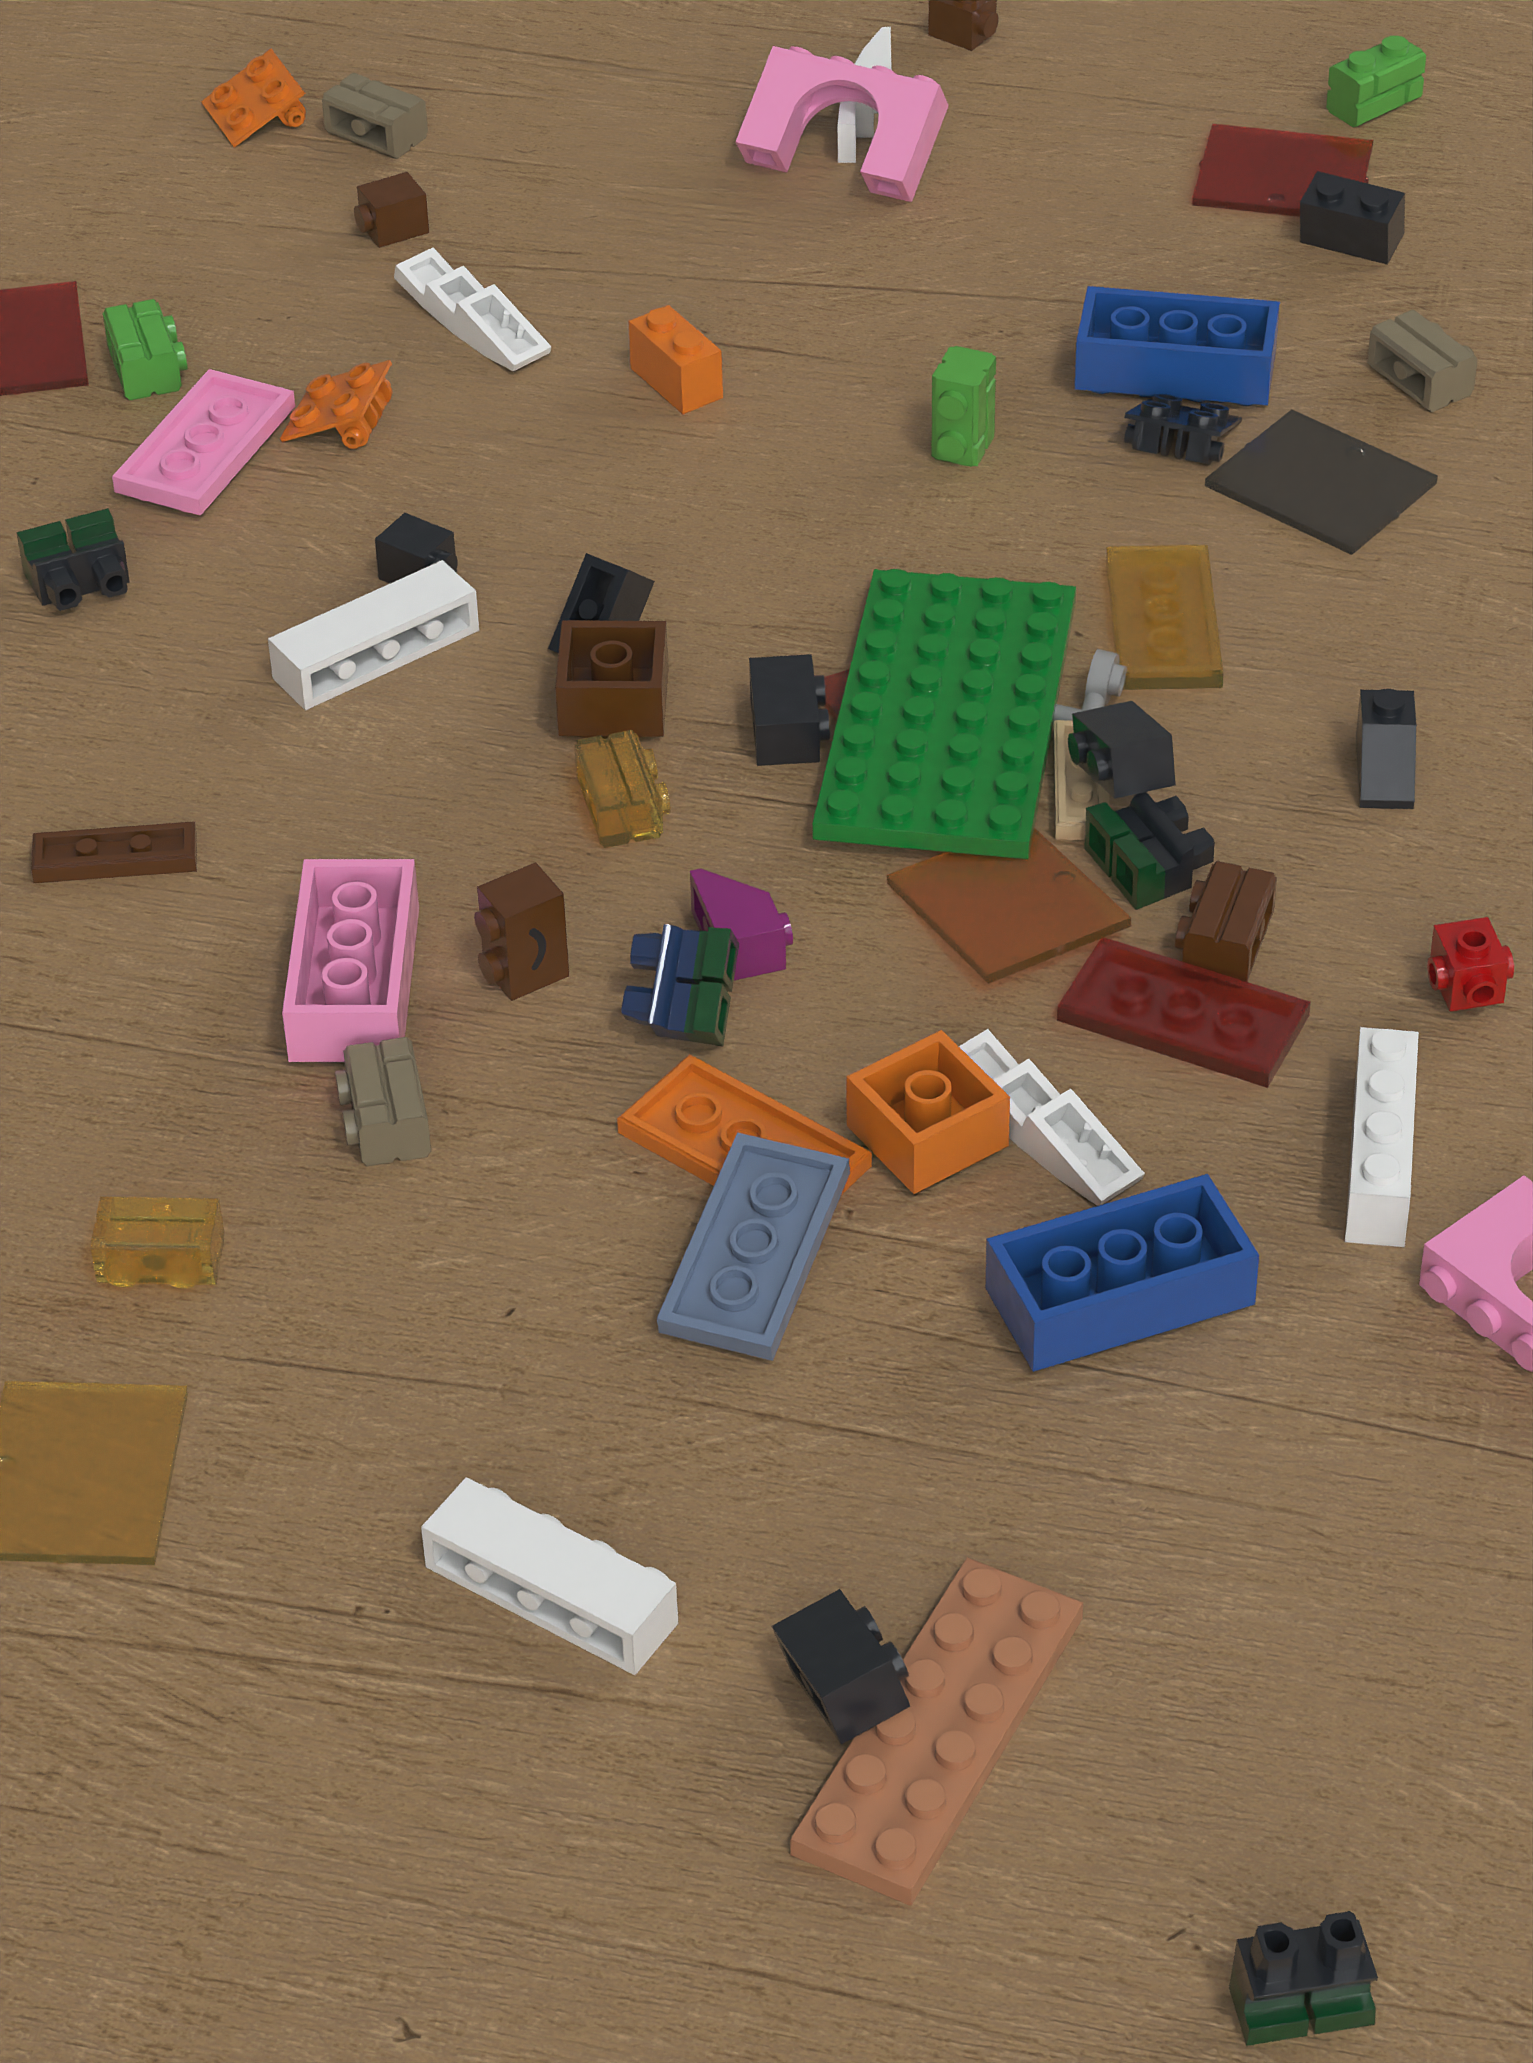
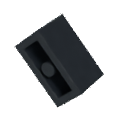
(1352, 217)
(786, 709)
(1122, 749)
(843, 1665)

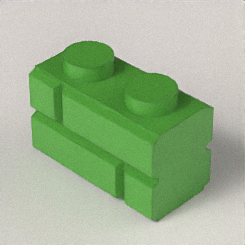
(1376, 80)
(144, 349)
(963, 406)

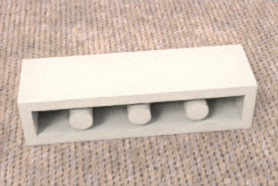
(373, 634)
(1382, 1137)
(551, 1575)

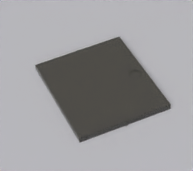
(1321, 481)

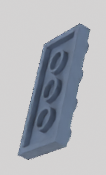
(754, 1246)

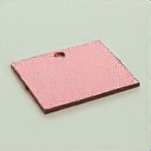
(1272, 167)
(41, 339)

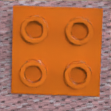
(255, 98)
(345, 401)

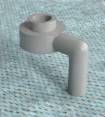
(1103, 680)

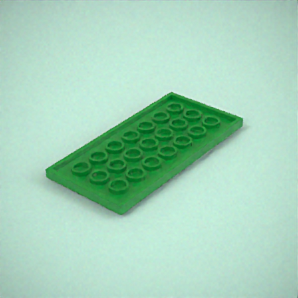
(947, 714)

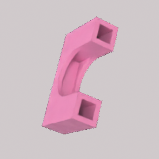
(802, 84)
(1477, 1267)

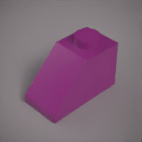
(751, 917)

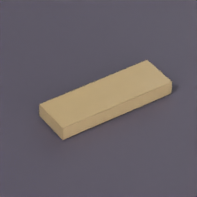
(1072, 788)

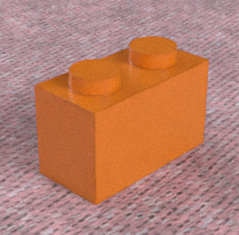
(675, 359)

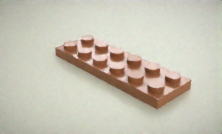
(918, 1772)

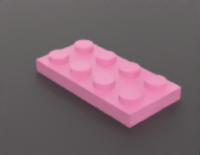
(204, 442)

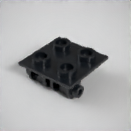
(1168, 412)

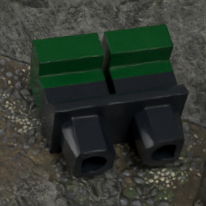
(89, 563)
(1146, 847)
(1312, 1966)

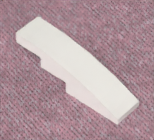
(856, 118)
(470, 311)
(1056, 1127)

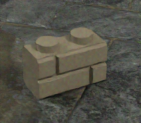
(375, 115)
(1422, 360)
(385, 1101)

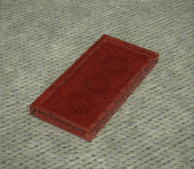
(1184, 1011)

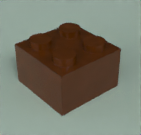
(612, 678)

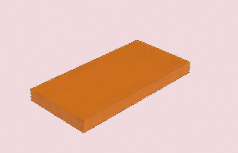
(699, 1111)

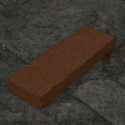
(114, 852)

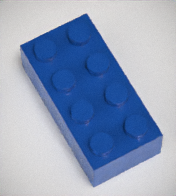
(1177, 345)
(1121, 1272)

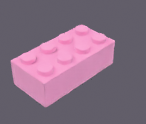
(350, 956)

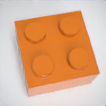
(927, 1111)

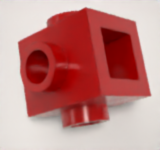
(1469, 964)

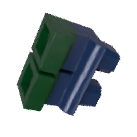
(689, 985)

